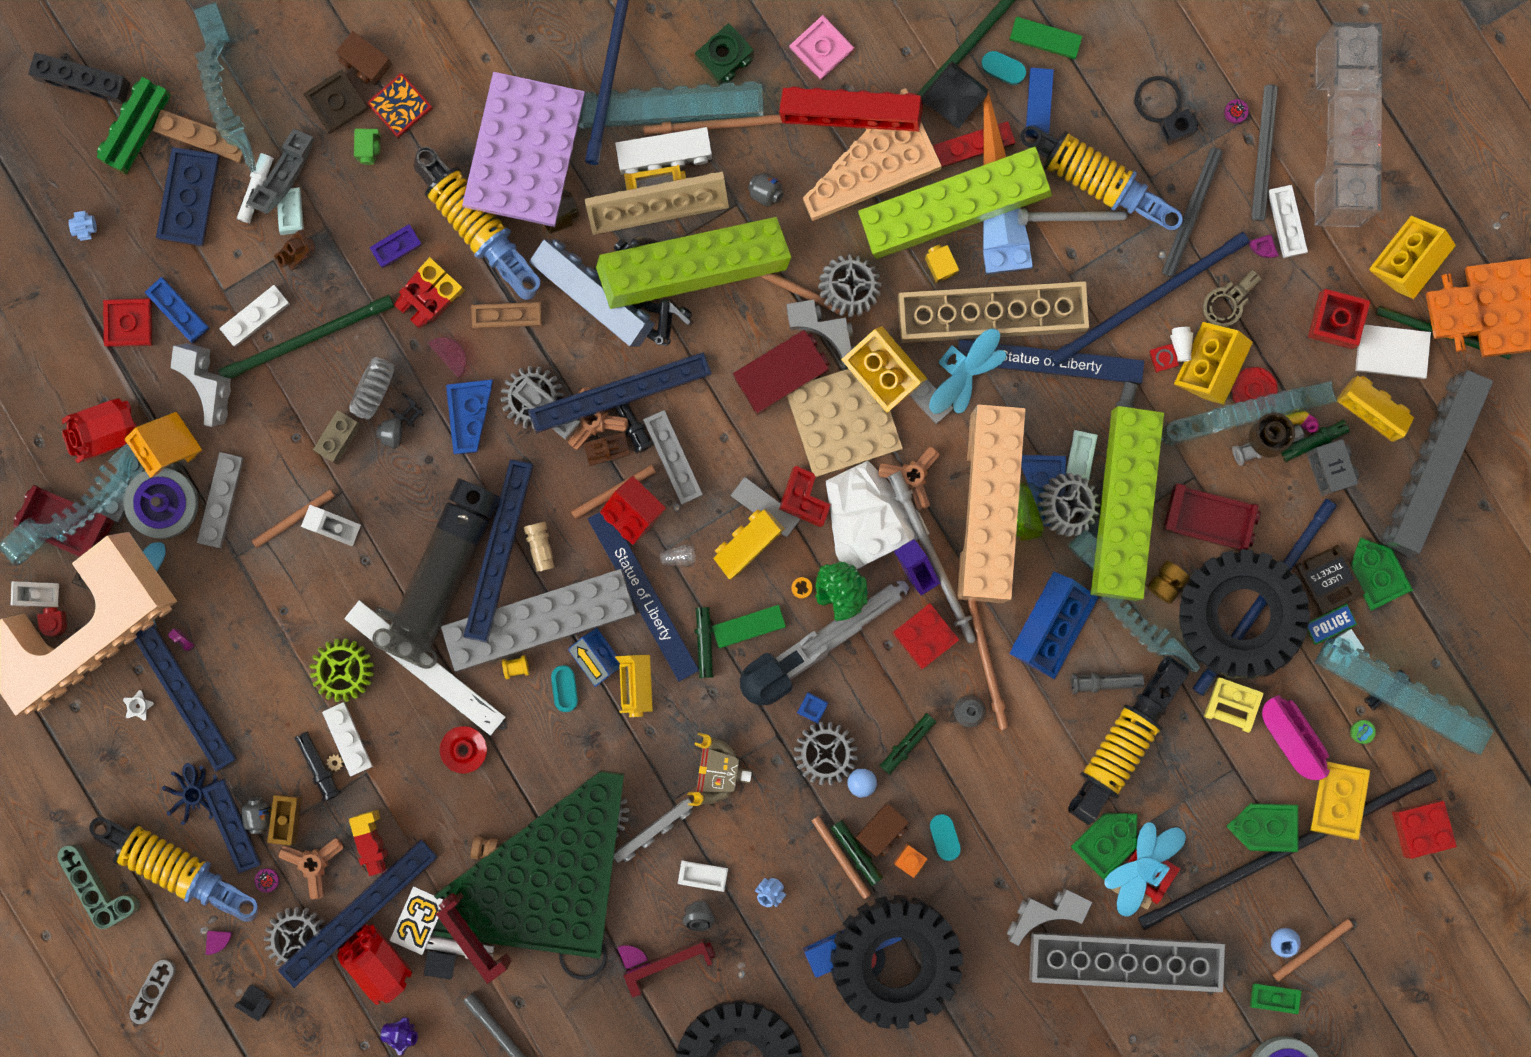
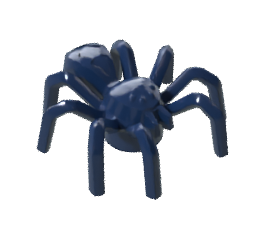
(192, 793)

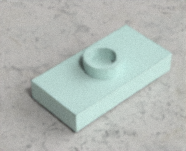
(290, 212)
(1081, 454)

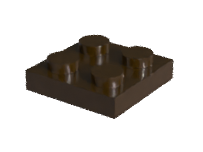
(335, 101)

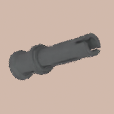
(1098, 682)

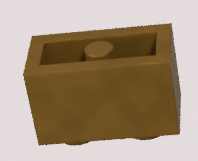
(284, 819)

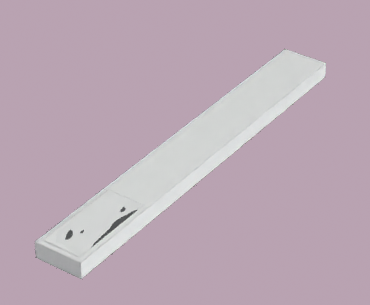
(436, 678)

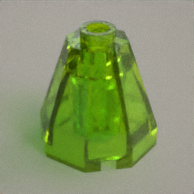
(1028, 519)

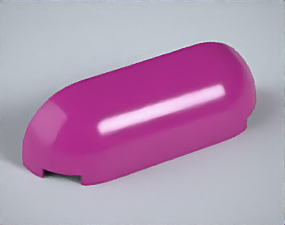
(1296, 738)

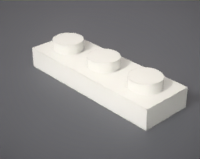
(1287, 221)
(254, 316)
(347, 739)

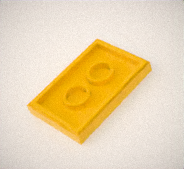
(1341, 801)

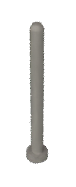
(1025, 216)

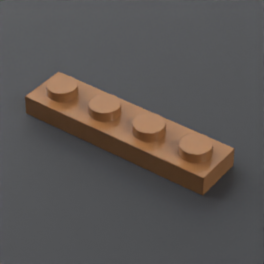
(195, 135)

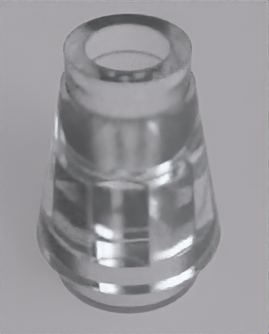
(679, 556)

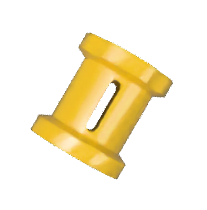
(515, 667)

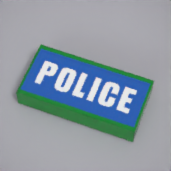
(1331, 624)

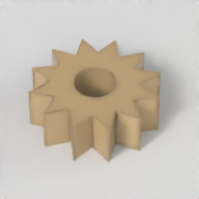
(330, 762)

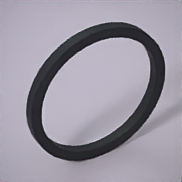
(1161, 79)
(588, 976)

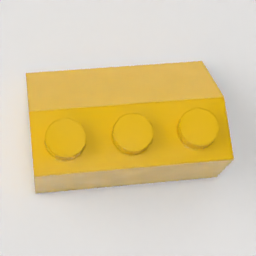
(1413, 256)
(1215, 362)
(884, 369)
(1376, 408)
(747, 543)

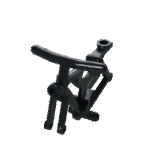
(665, 308)

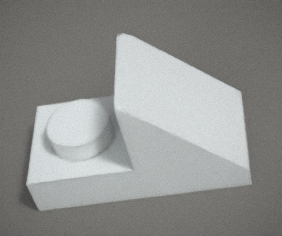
(34, 594)

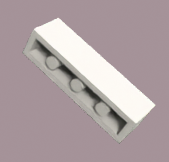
(664, 151)

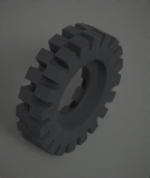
(1244, 657)
(872, 927)
(739, 1023)

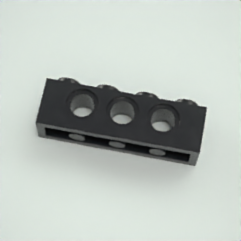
(79, 78)

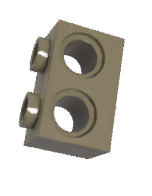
(337, 437)

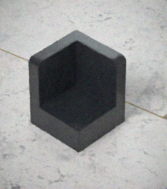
(440, 964)
(255, 1002)

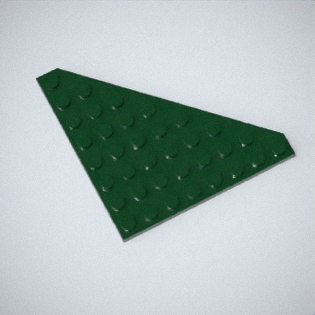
(549, 879)

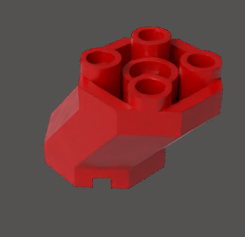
(98, 429)
(374, 964)

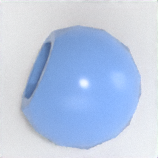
(862, 782)
(1285, 942)

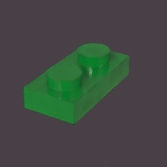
(1275, 998)

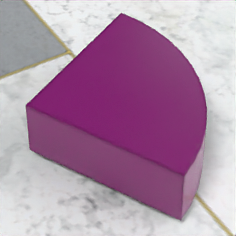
(1264, 247)
(177, 636)
(217, 941)
(631, 955)

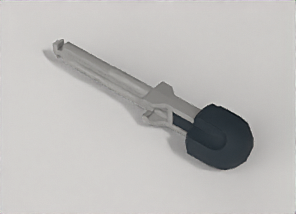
(769, 677)

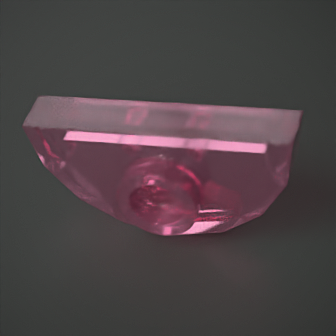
(450, 353)

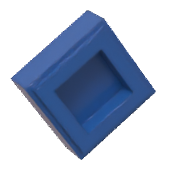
(812, 707)

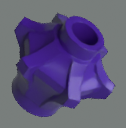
(399, 1035)

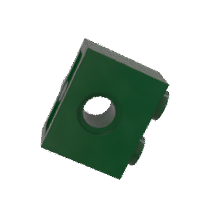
(724, 68)

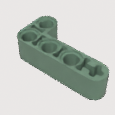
(94, 883)

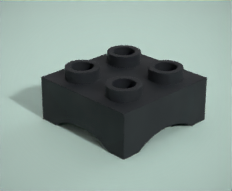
(955, 94)

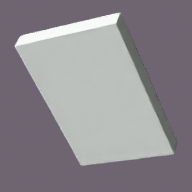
(1393, 352)

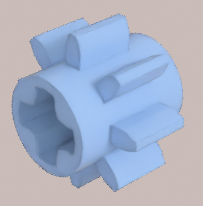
(82, 225)
(770, 892)

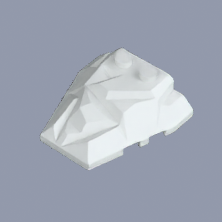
(866, 516)

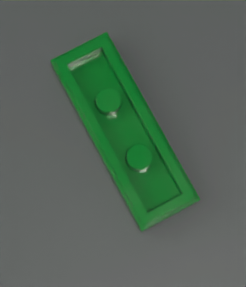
(1045, 38)
(748, 626)

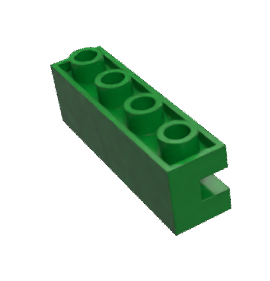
(133, 125)

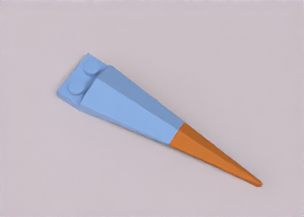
(1004, 240)

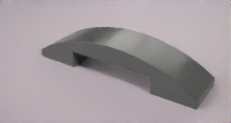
(284, 173)

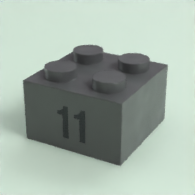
(1333, 467)

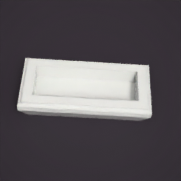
(702, 876)

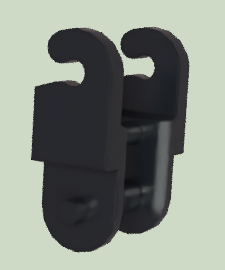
(402, 416)

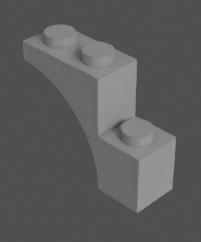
(805, 317)
(212, 388)
(1032, 913)

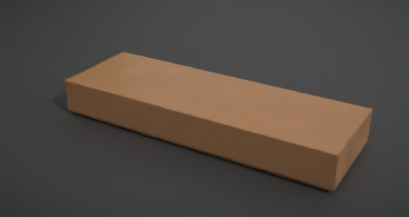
(506, 315)

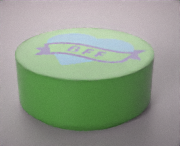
(1362, 731)

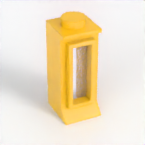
(653, 177)
(635, 684)

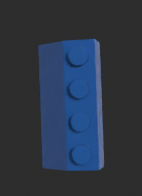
(1053, 625)

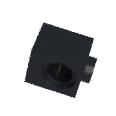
(1170, 131)

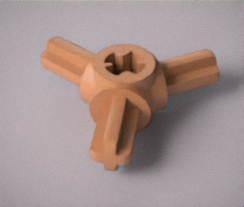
(601, 425)
(921, 467)
(320, 856)

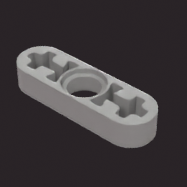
(150, 1010)

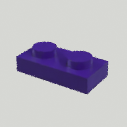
(395, 246)

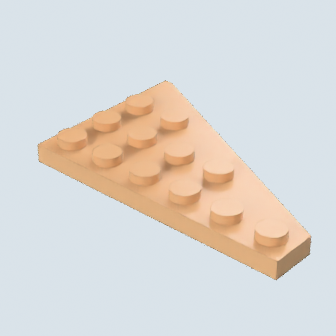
(871, 167)

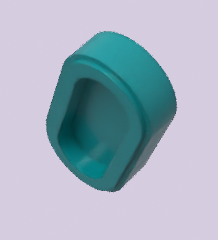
(1003, 68)
(564, 688)
(945, 837)

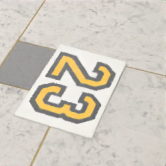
(416, 921)

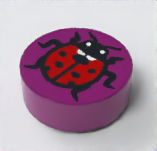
(1236, 111)
(267, 880)

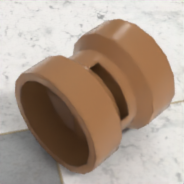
(477, 847)

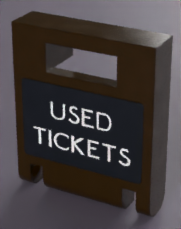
(1328, 575)

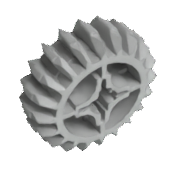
(831, 288)
(543, 379)
(371, 388)
(1077, 489)
(840, 738)
(309, 922)

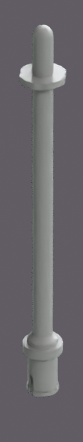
(904, 496)

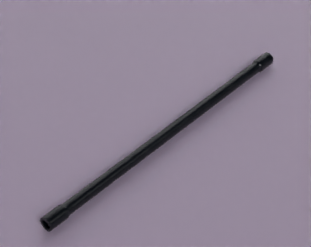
(1159, 914)

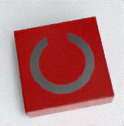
(1164, 358)

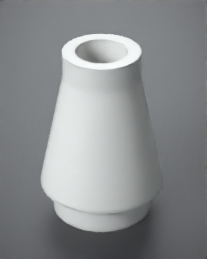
(1182, 342)

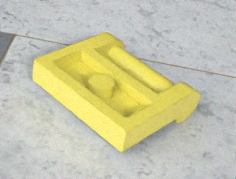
(1236, 697)

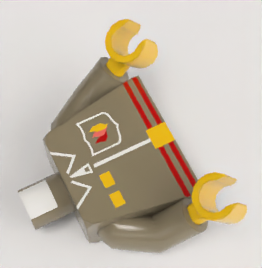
(717, 772)

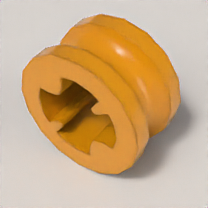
(795, 589)

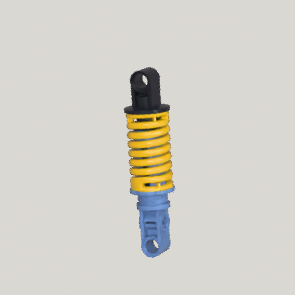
(1099, 175)
(478, 228)
(171, 869)

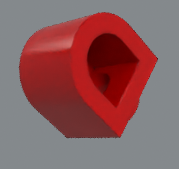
(52, 622)

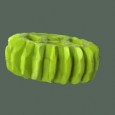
(334, 663)

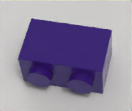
(917, 567)

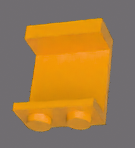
(162, 443)

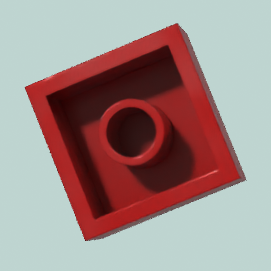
(1339, 319)
(632, 510)
(925, 636)
(1424, 829)

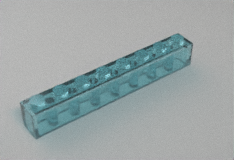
(676, 105)
(1403, 695)

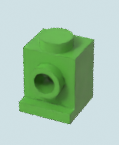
(366, 145)

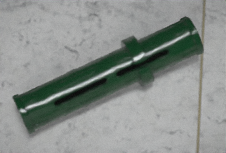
(1323, 436)
(704, 642)
(888, 764)
(873, 875)

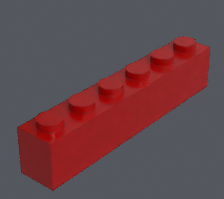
(851, 109)

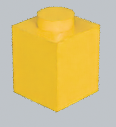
(941, 263)

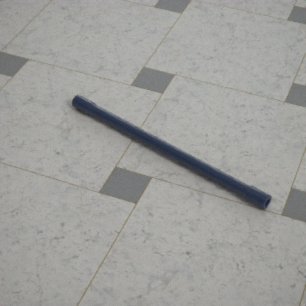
(595, 143)
(1069, 350)
(1320, 518)

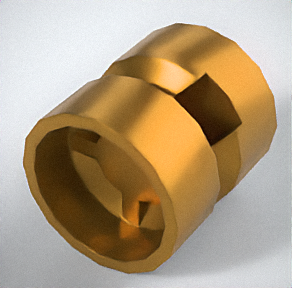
(1168, 582)

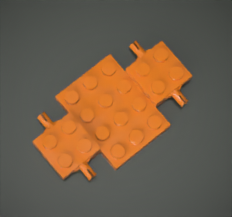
(1491, 307)

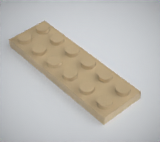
(657, 203)

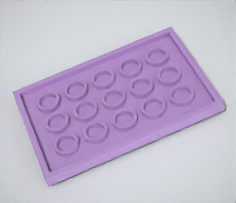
(523, 149)

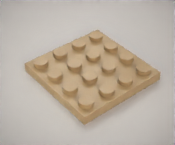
(841, 423)

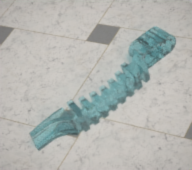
(227, 124)
(1249, 411)
(31, 536)
(1084, 548)

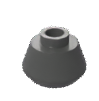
(390, 432)
(967, 718)
(698, 917)

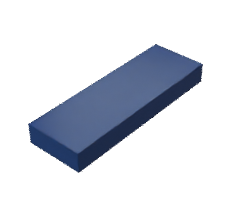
(1039, 100)
(177, 310)

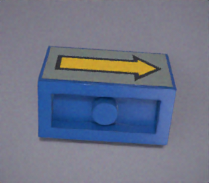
(595, 656)

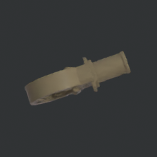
(1241, 289)

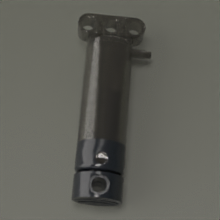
(438, 574)

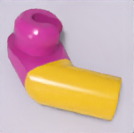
(1305, 420)

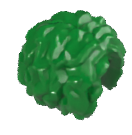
(842, 587)

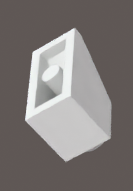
(330, 525)

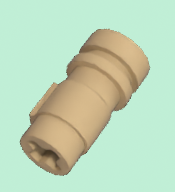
(540, 546)

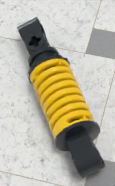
(1125, 741)

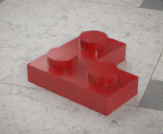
(798, 499)

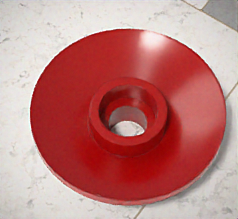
(450, 749)

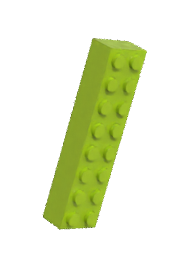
(955, 203)
(693, 262)
(1127, 503)

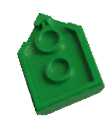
(1378, 573)
(1267, 827)
(1108, 842)

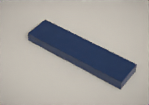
(231, 826)

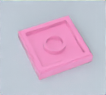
(821, 47)

